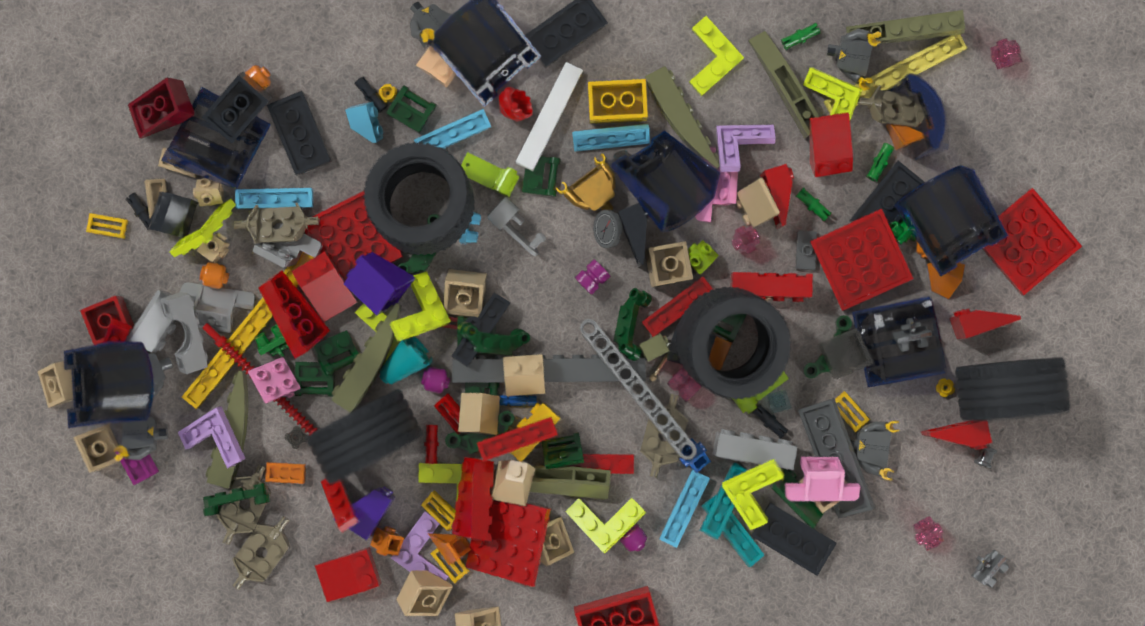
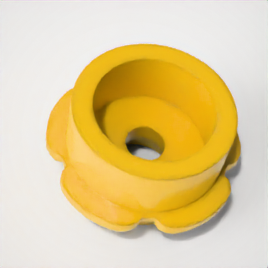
(387, 88)
(940, 387)

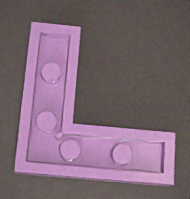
(730, 136)
(217, 425)
(413, 543)

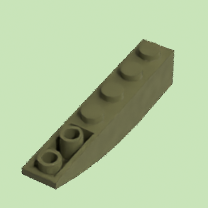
(916, 27)
(784, 82)
(679, 114)
(367, 364)
(237, 417)
(571, 481)

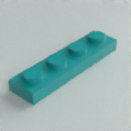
(721, 507)
(738, 538)

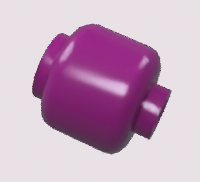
(435, 380)
(634, 538)

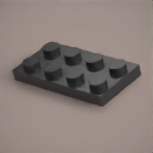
(566, 30)
(299, 133)
(891, 189)
(794, 539)

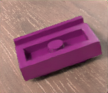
(139, 469)

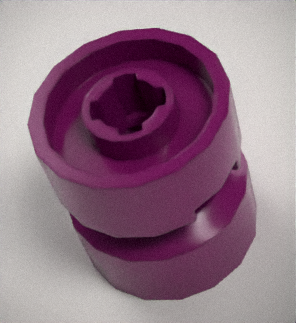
(592, 277)

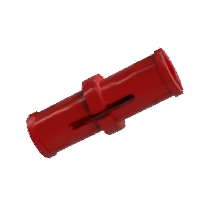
(431, 444)

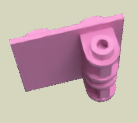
(274, 380)

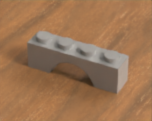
(191, 355)

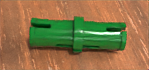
(800, 36)
(880, 162)
(813, 204)

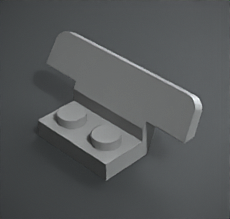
(288, 253)
(217, 305)

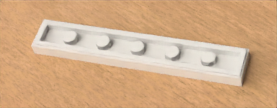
(549, 117)

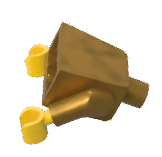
(593, 188)

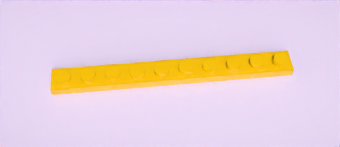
(241, 339)

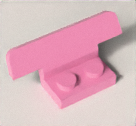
(725, 193)
(822, 482)

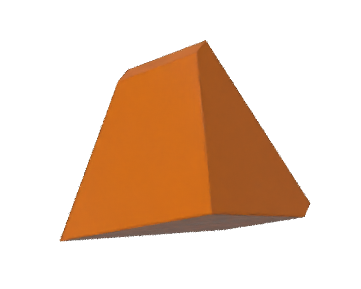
(903, 135)
(948, 283)
(450, 546)

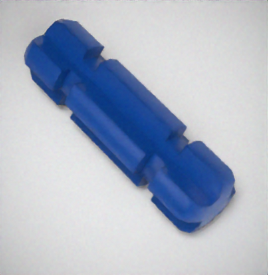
(518, 400)

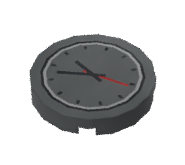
(607, 228)

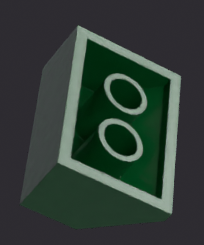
(804, 509)

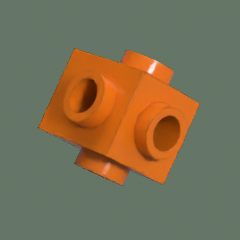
(387, 541)

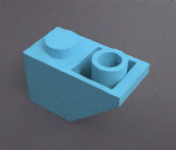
(364, 121)

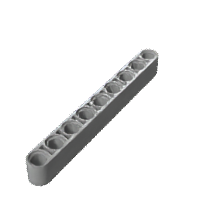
(639, 399)

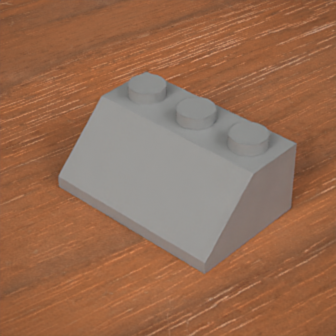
(153, 325)

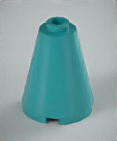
(405, 360)

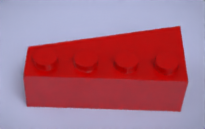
(774, 285)
(293, 314)
(474, 500)
(623, 609)

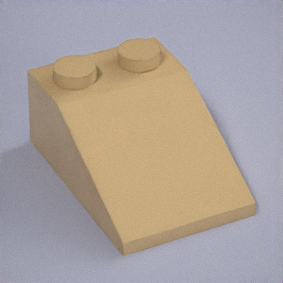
(756, 203)

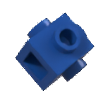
(700, 459)

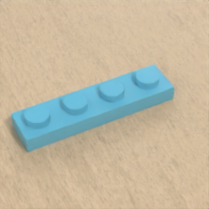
(457, 130)
(611, 137)
(273, 198)
(684, 508)

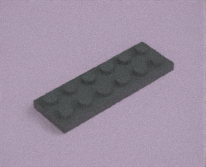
(830, 439)

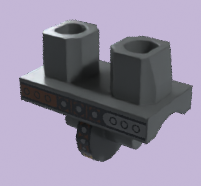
(911, 332)
(988, 567)

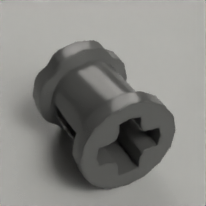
(985, 457)

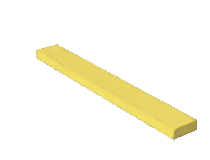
(914, 64)

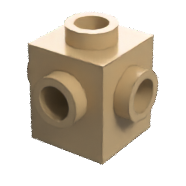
(208, 192)
(217, 252)

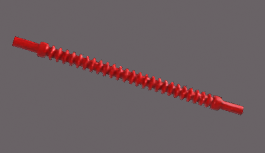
(221, 341)

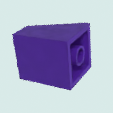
(377, 282)
(371, 511)

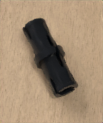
(370, 94)
(139, 208)
(770, 421)

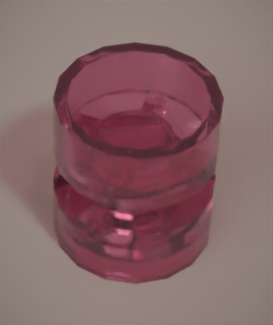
(684, 384)

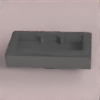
(804, 251)

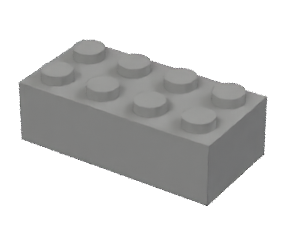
(754, 450)

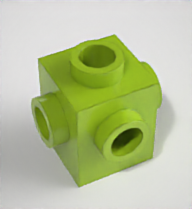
(701, 256)

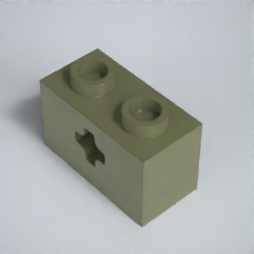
(654, 347)

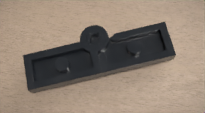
(484, 323)

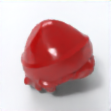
(515, 104)

